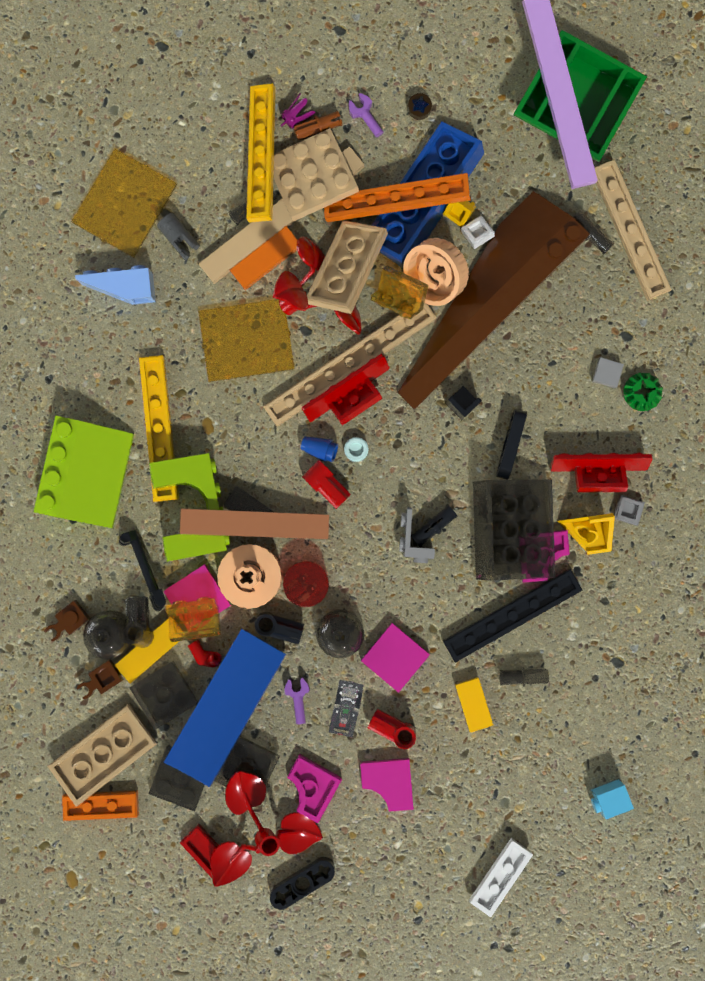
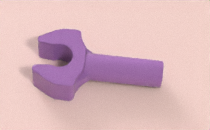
(365, 114)
(298, 698)

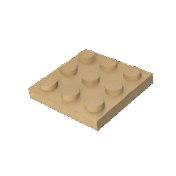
(312, 175)

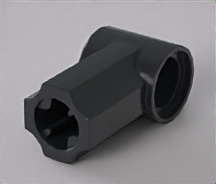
(282, 628)

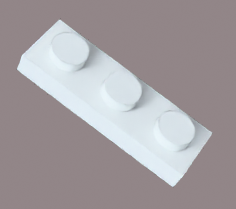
(500, 877)

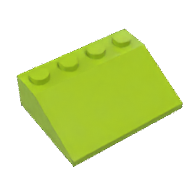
(83, 472)

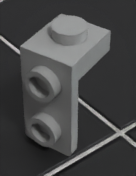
(419, 554)

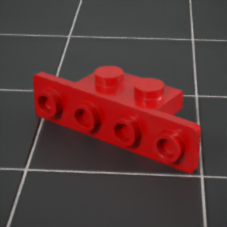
(349, 395)
(601, 471)

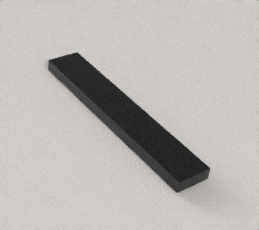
(512, 615)

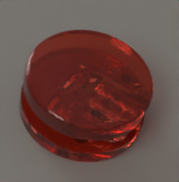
(306, 584)

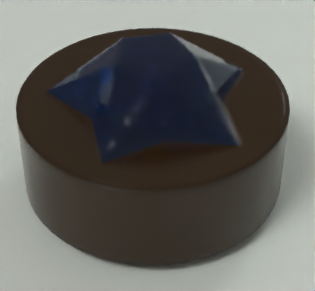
(419, 106)

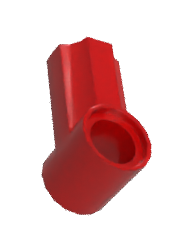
(322, 480)
(389, 727)

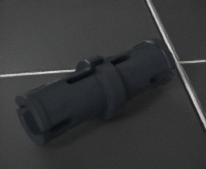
(433, 527)

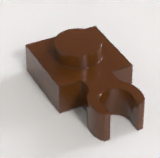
(69, 620)
(102, 678)

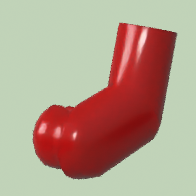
(204, 657)

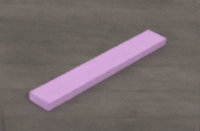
(560, 93)

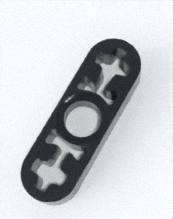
(511, 444)
(283, 886)

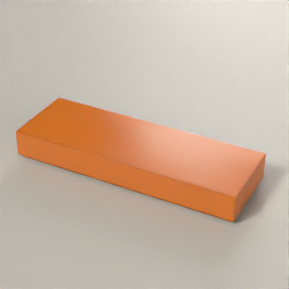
(265, 258)
(102, 806)

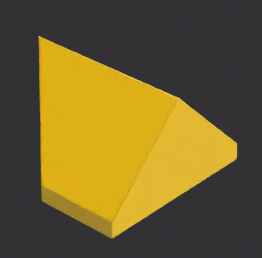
(592, 532)

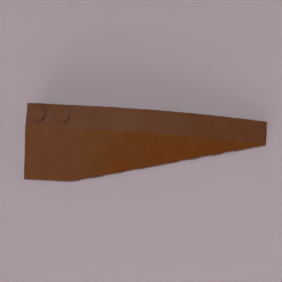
(512, 266)

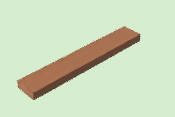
(253, 524)

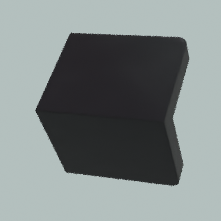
(462, 403)

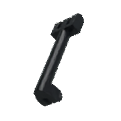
(156, 595)

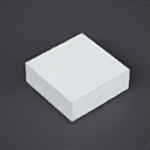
(477, 232)

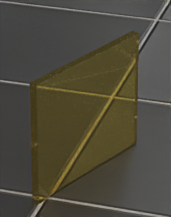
(124, 203)
(245, 340)

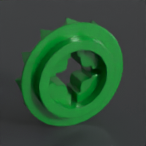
(638, 401)

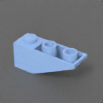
(130, 286)

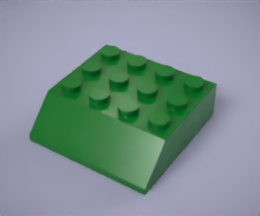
(601, 88)

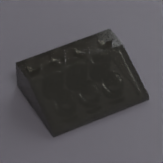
(513, 529)

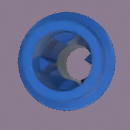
(320, 448)

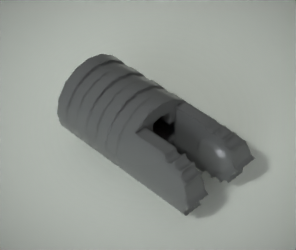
(175, 233)

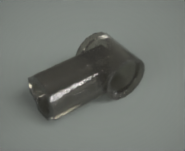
(138, 619)

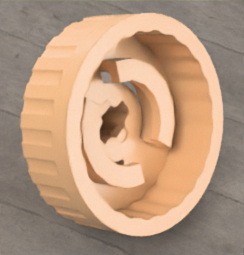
(446, 266)
(233, 571)

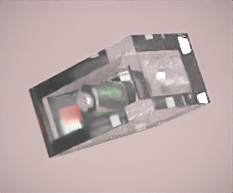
(346, 708)

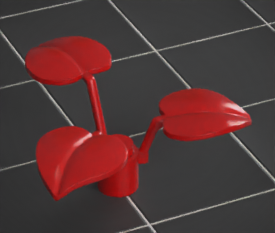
(292, 295)
(296, 833)

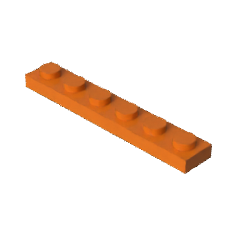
(400, 197)

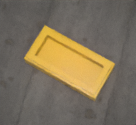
(474, 704)

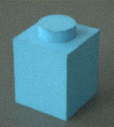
(611, 799)

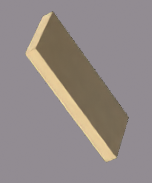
(346, 266)
(102, 755)

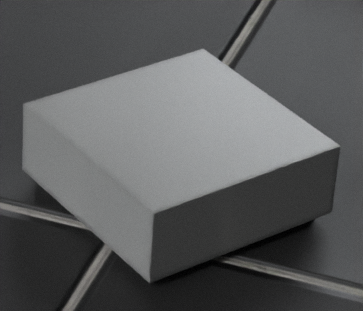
(607, 372)
(628, 510)

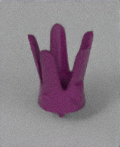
(289, 114)

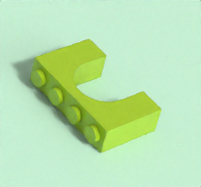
(197, 473)

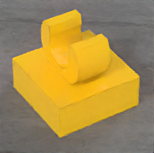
(459, 212)

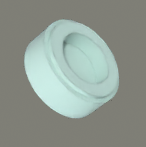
(356, 449)

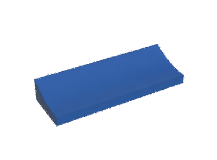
(444, 155)
(225, 708)

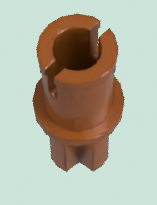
(317, 125)

